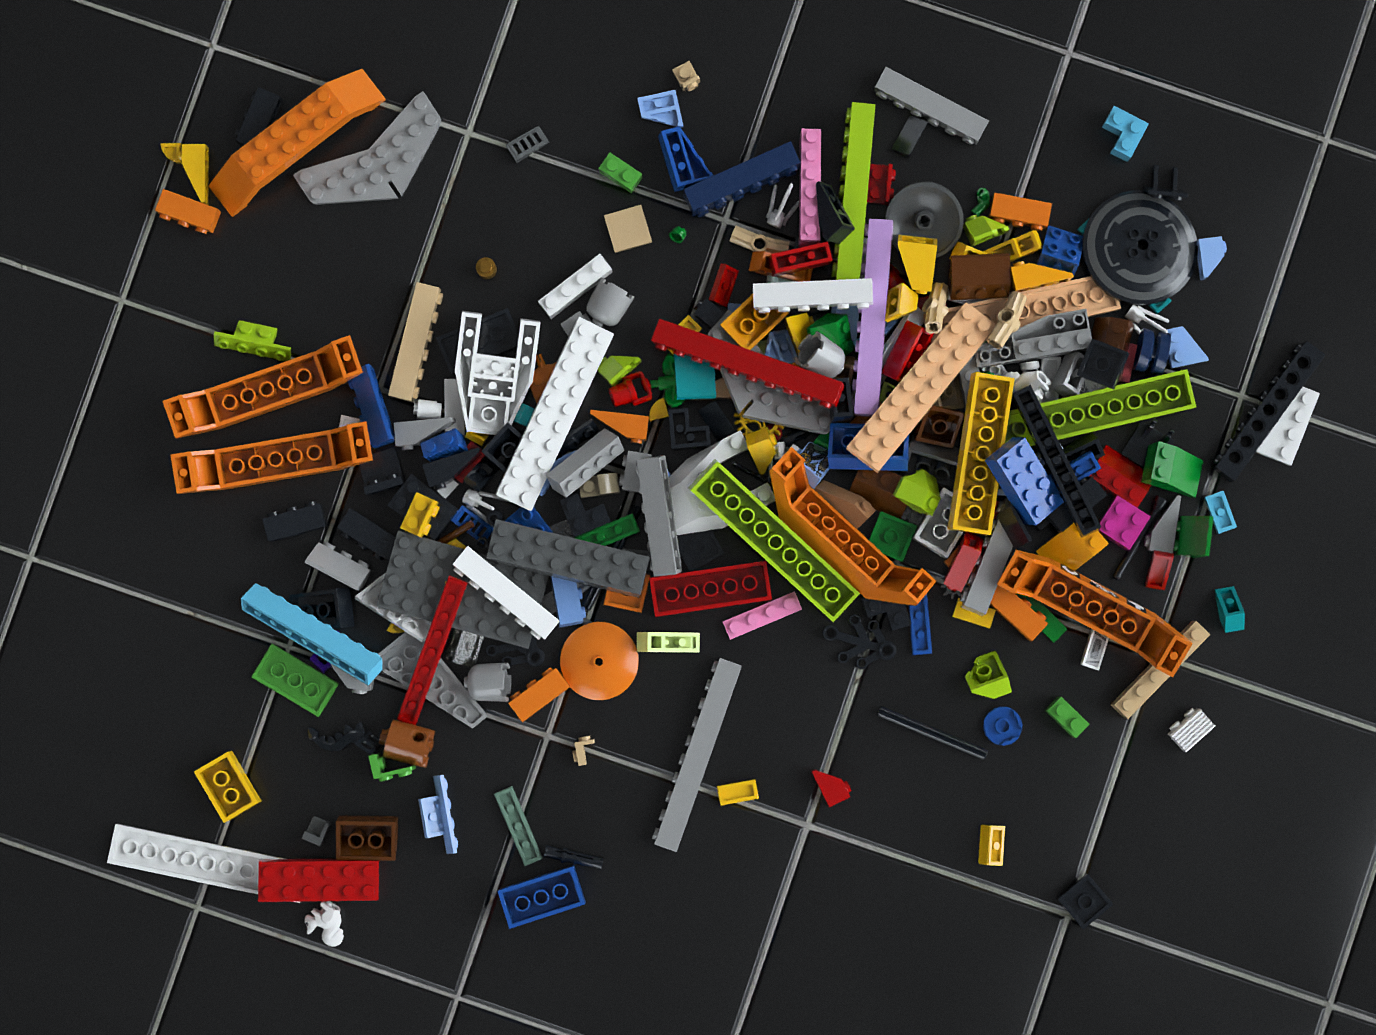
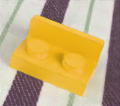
(419, 515)

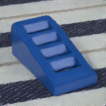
(459, 514)

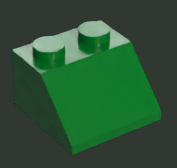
(836, 329)

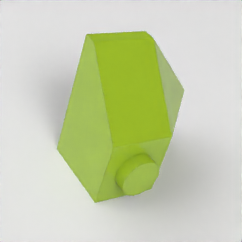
(982, 229)
(617, 367)
(919, 492)
(988, 677)

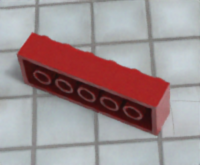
(710, 588)
(317, 880)

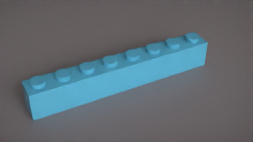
(312, 633)

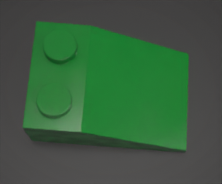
(1172, 469)
(1193, 536)

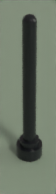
(1159, 505)

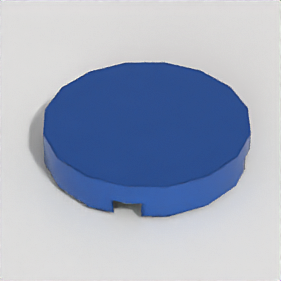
(1002, 725)

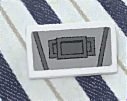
(1094, 650)

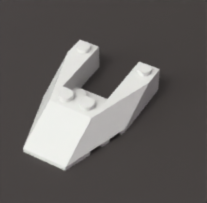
(489, 384)
(689, 511)

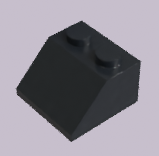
(502, 447)

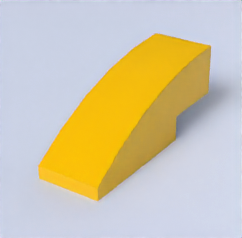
(1018, 247)

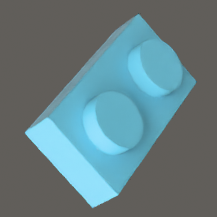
(1221, 512)

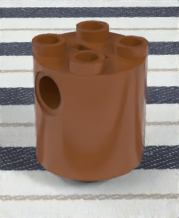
(407, 743)

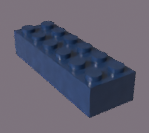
(742, 179)

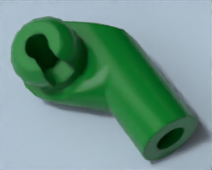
(983, 202)

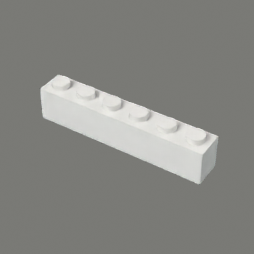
(813, 295)
(505, 592)

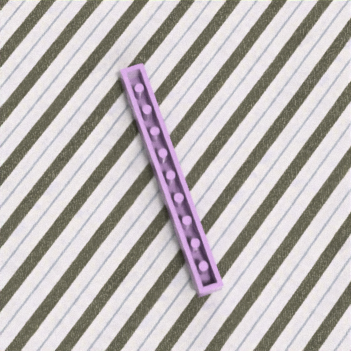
(873, 318)

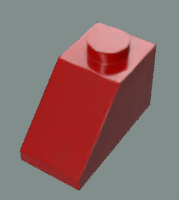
(832, 787)

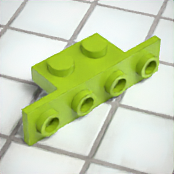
(254, 340)

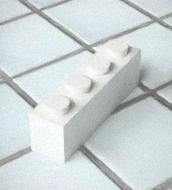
(575, 286)

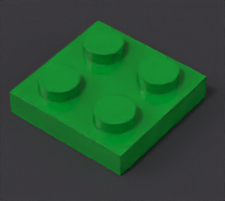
(892, 536)

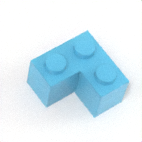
(1128, 128)

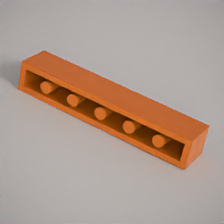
(1014, 609)

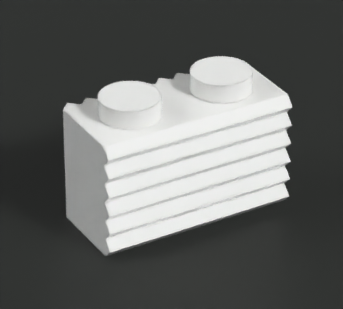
(1191, 729)

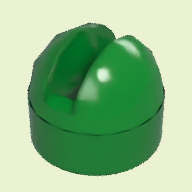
(677, 234)

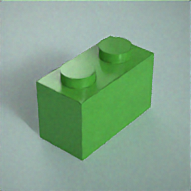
(620, 173)
(1067, 717)

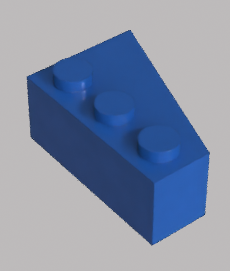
(681, 159)

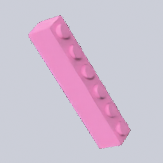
(808, 177)

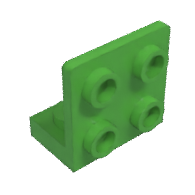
(379, 763)

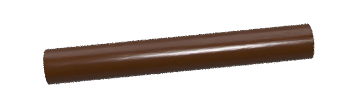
(457, 532)

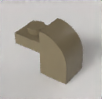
(600, 485)

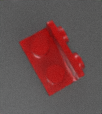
(880, 184)

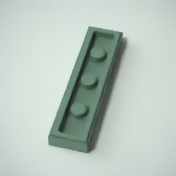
(518, 826)

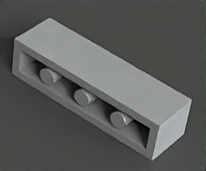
(585, 462)

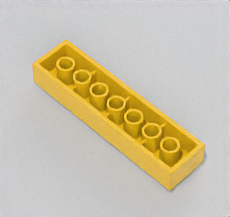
(981, 436)

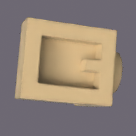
(686, 76)

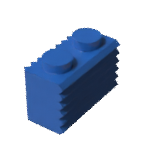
(444, 445)

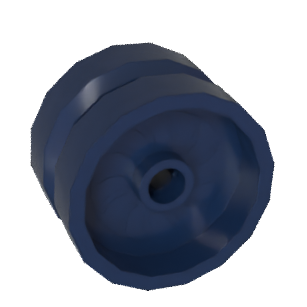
(1152, 351)

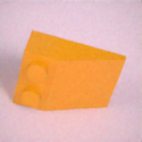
(1034, 276)
(749, 326)
(1071, 549)

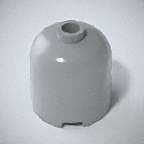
(608, 304)
(820, 355)
(489, 682)

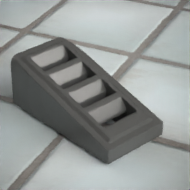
(517, 142)

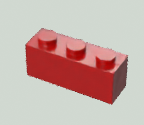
(800, 259)
(906, 351)

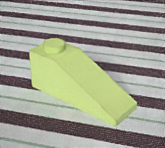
(668, 642)

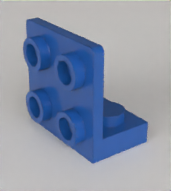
(1061, 250)

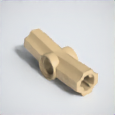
(747, 239)
(935, 308)
(1008, 320)

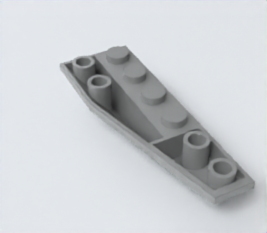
(1041, 339)

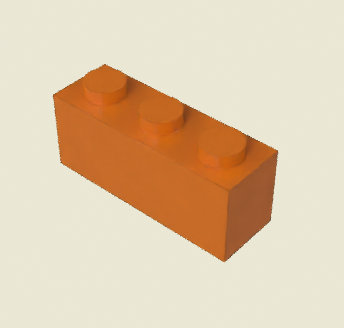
(1020, 211)
(187, 212)
(538, 694)

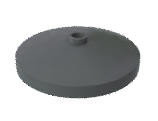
(934, 203)

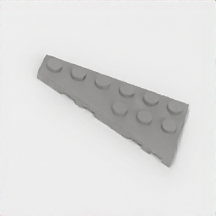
(445, 690)

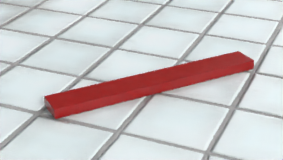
(432, 650)

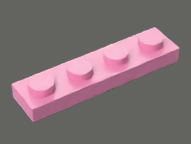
(762, 615)

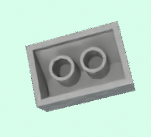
(339, 565)

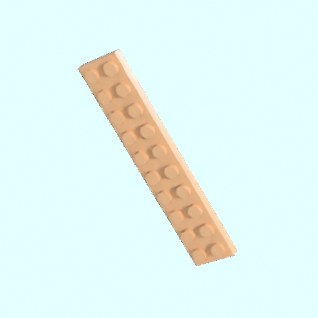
(1047, 300)
(921, 387)

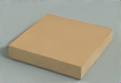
(628, 228)

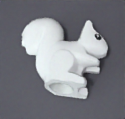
(1037, 380)
(328, 919)

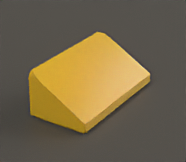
(991, 845)

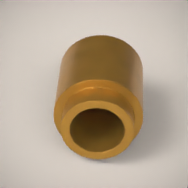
(486, 268)

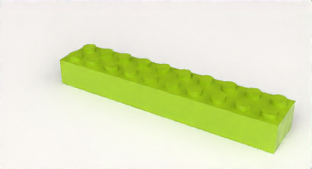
(854, 188)
(1111, 407)
(773, 540)

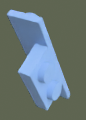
(437, 817)

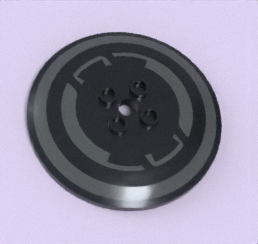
(1123, 268)

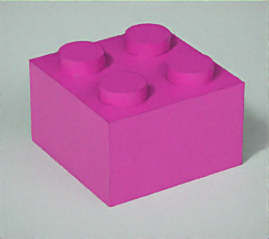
(1122, 522)

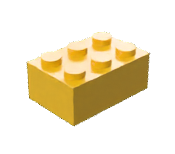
(227, 786)

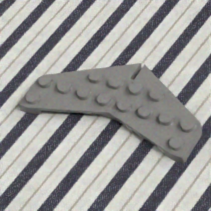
(390, 159)
(771, 404)

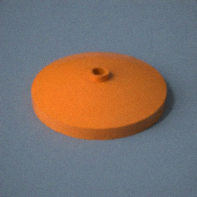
(604, 642)

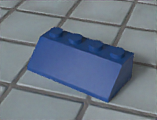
(372, 407)
(839, 458)

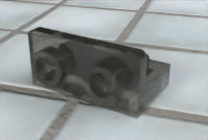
(464, 648)

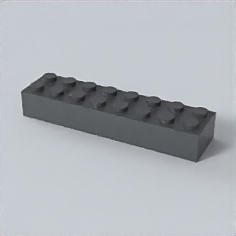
(567, 558)

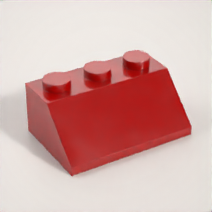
(1120, 477)

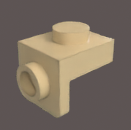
(579, 754)

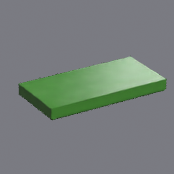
(295, 680)

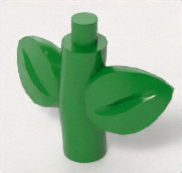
(668, 382)

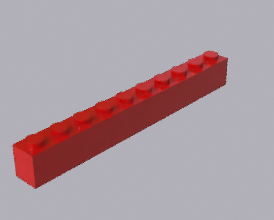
(748, 363)

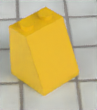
(919, 261)

